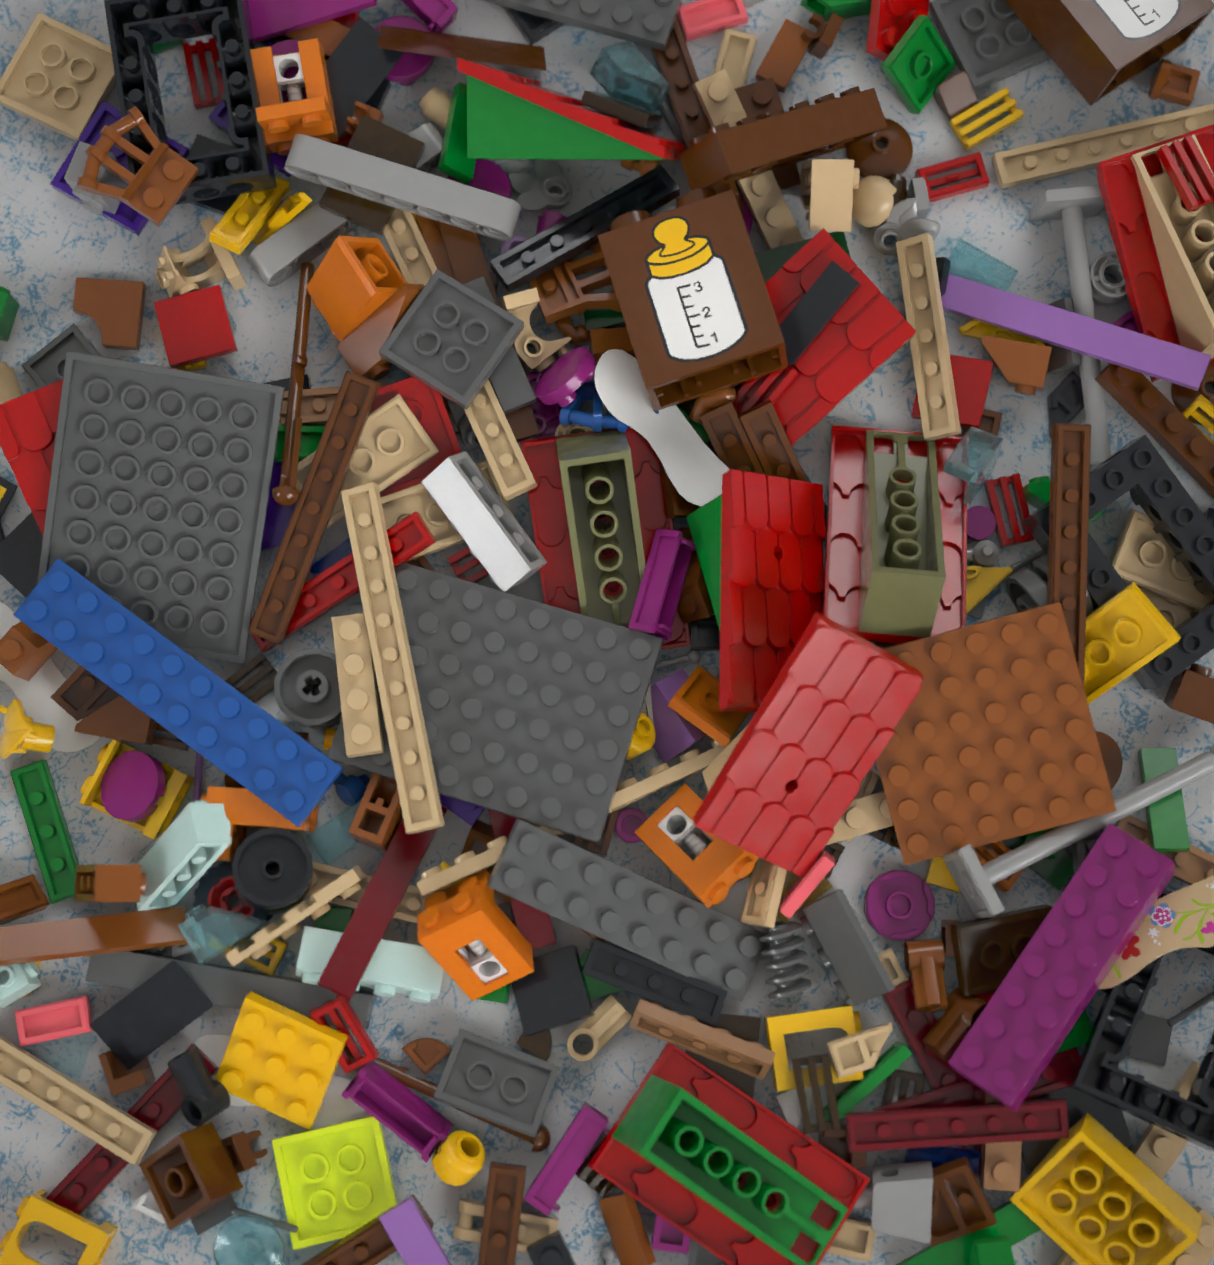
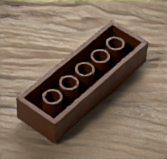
(781, 138)

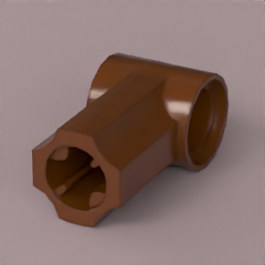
(954, 1024)

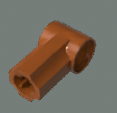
(926, 964)

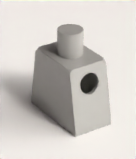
(900, 1200)

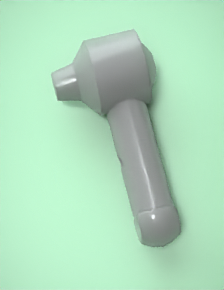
(983, 554)

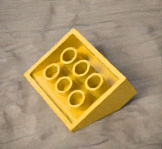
(1106, 1202)

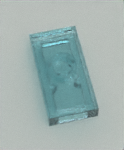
(980, 267)

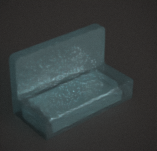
(974, 460)

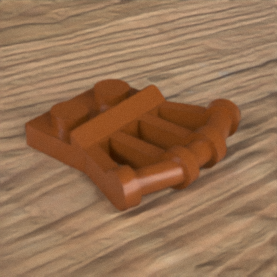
(155, 185)
(564, 295)

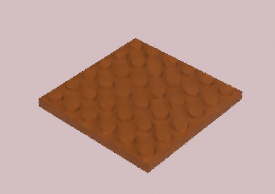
(992, 737)

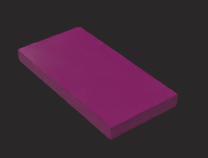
(281, 17)

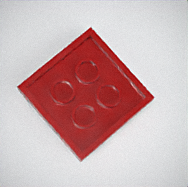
(432, 415)

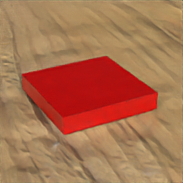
(195, 326)
(971, 386)

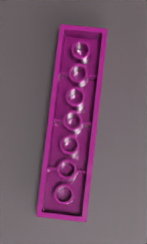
(1062, 967)

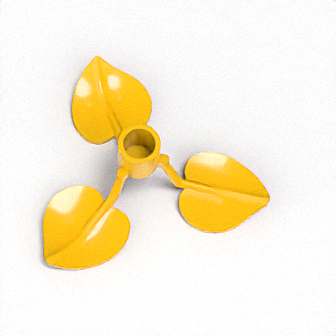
(22, 733)

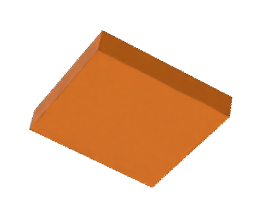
(699, 704)

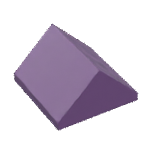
(672, 730)

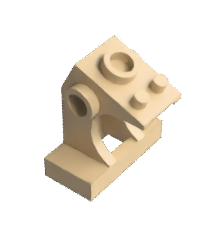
(173, 266)
(521, 306)

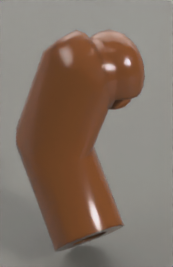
(578, 334)
(710, 401)

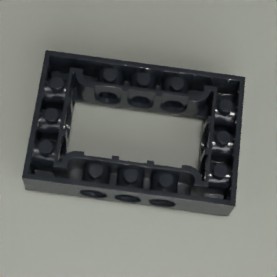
(134, 30)
(1181, 524)
(1108, 1045)

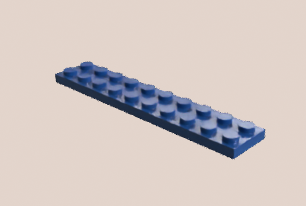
(179, 692)

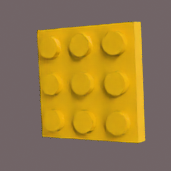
(280, 1060)

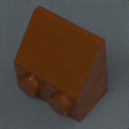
(190, 1175)

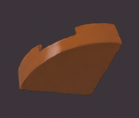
(426, 1052)

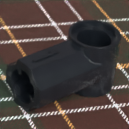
(202, 1095)

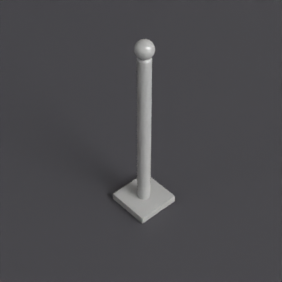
(1071, 206)
(976, 880)

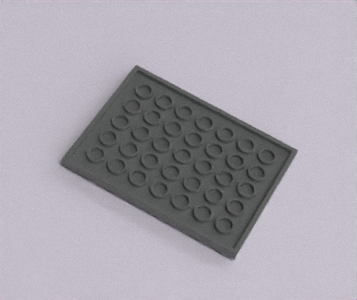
(164, 494)
(519, 701)

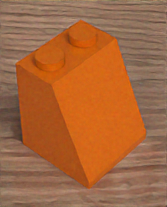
(353, 282)

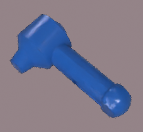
(351, 788)

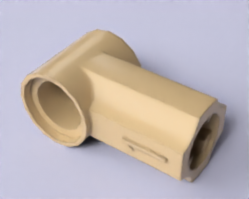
(601, 1027)

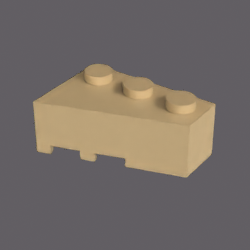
(828, 193)

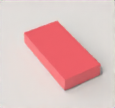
(709, 17)
(804, 886)
(54, 1020)

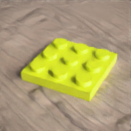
(334, 1179)

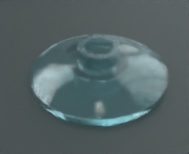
(232, 1242)

